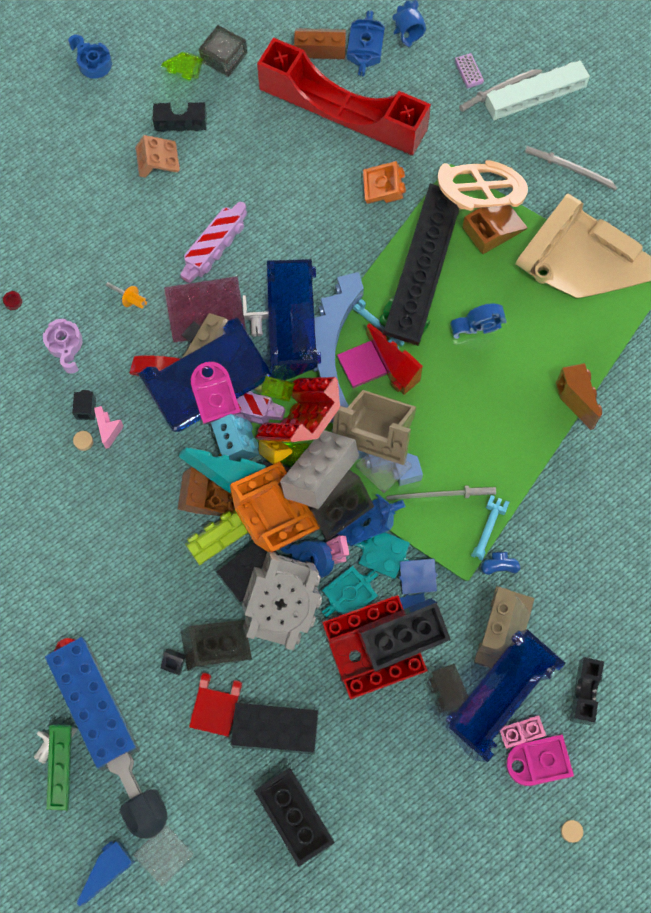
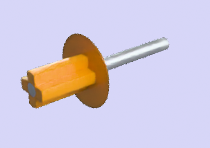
(130, 296)

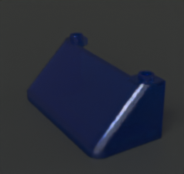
(291, 318)
(172, 385)
(501, 694)

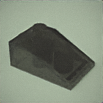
(343, 505)
(215, 644)

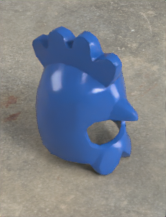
(409, 20)

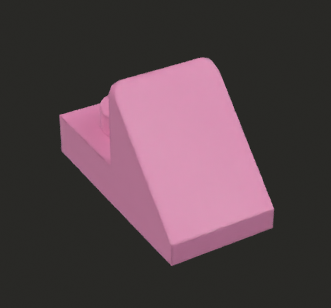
(108, 429)
(339, 549)

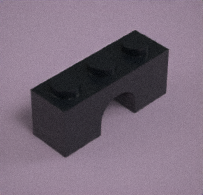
(193, 119)
(587, 682)

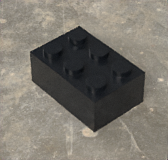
(238, 571)

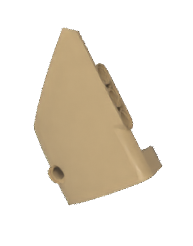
(584, 254)

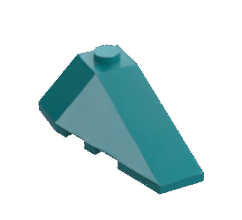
(219, 468)

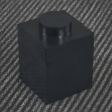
(84, 405)

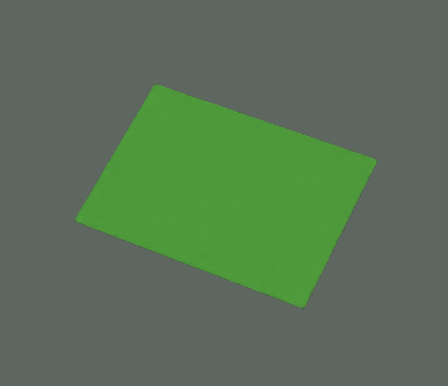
(483, 399)

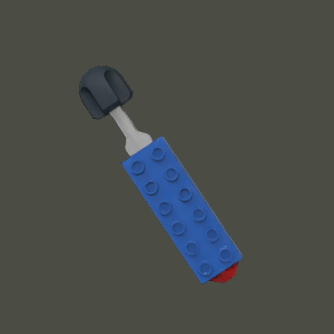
(105, 730)

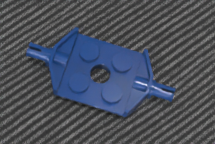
(365, 52)
(381, 521)

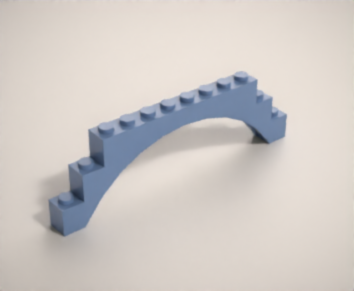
(328, 325)

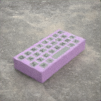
(469, 70)

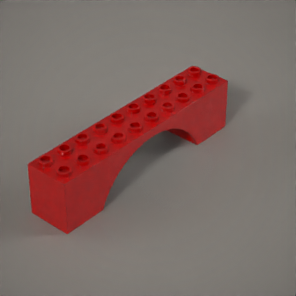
(392, 120)

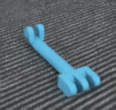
(360, 308)
(496, 509)

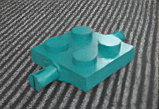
(383, 554)
(349, 592)

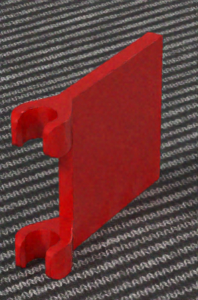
(214, 709)

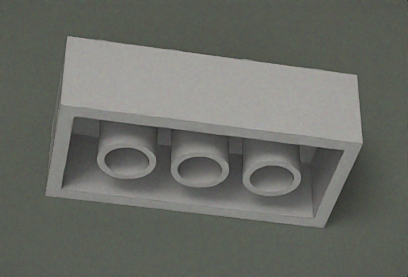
(319, 469)

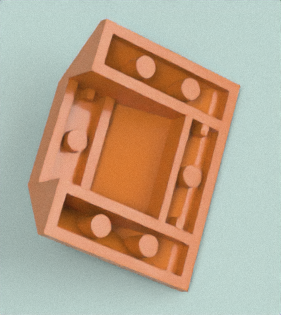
(267, 513)

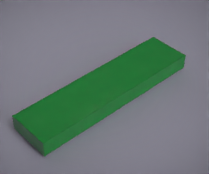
(59, 767)

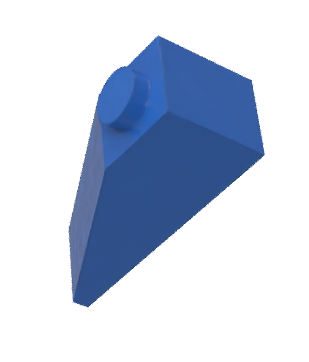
(106, 869)

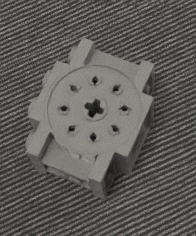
(281, 600)

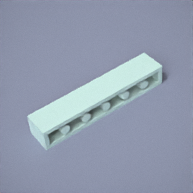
(536, 90)

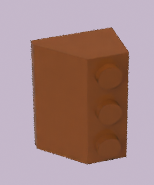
(321, 42)

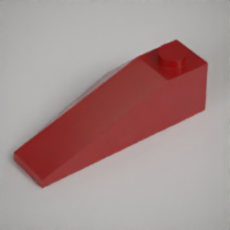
(401, 367)

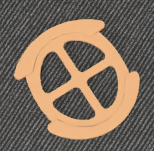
(452, 191)

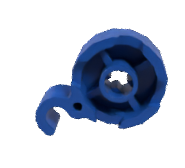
(93, 59)
(482, 318)
(314, 548)

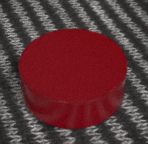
(12, 300)

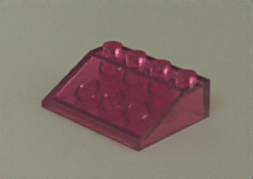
(198, 299)

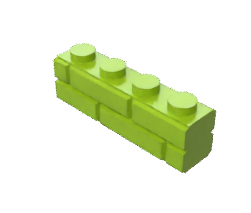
(216, 537)

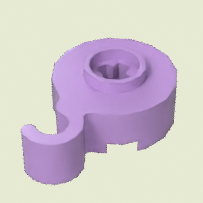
(66, 348)

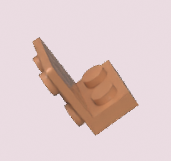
(156, 154)

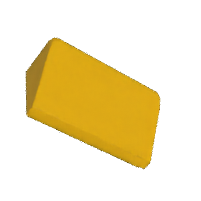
(274, 450)

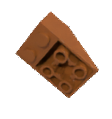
(492, 226)
(578, 394)
(202, 495)

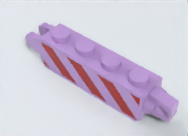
(213, 241)
(259, 408)

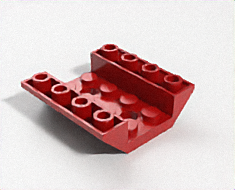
(309, 417)
(344, 639)

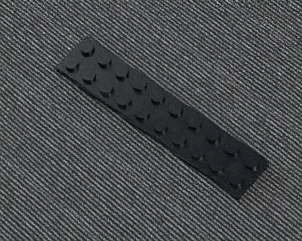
(422, 268)

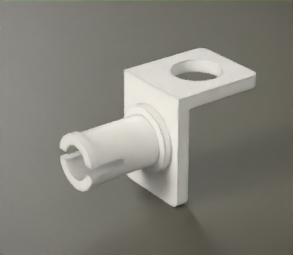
(255, 318)
(42, 753)

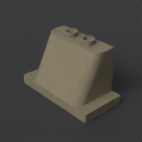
(377, 425)
(508, 615)

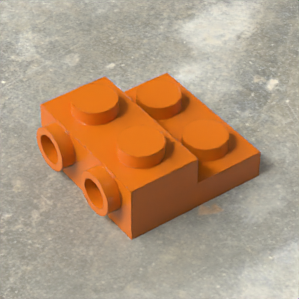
(384, 183)

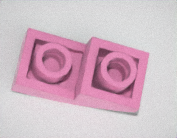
(522, 732)

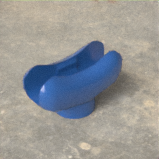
(500, 562)

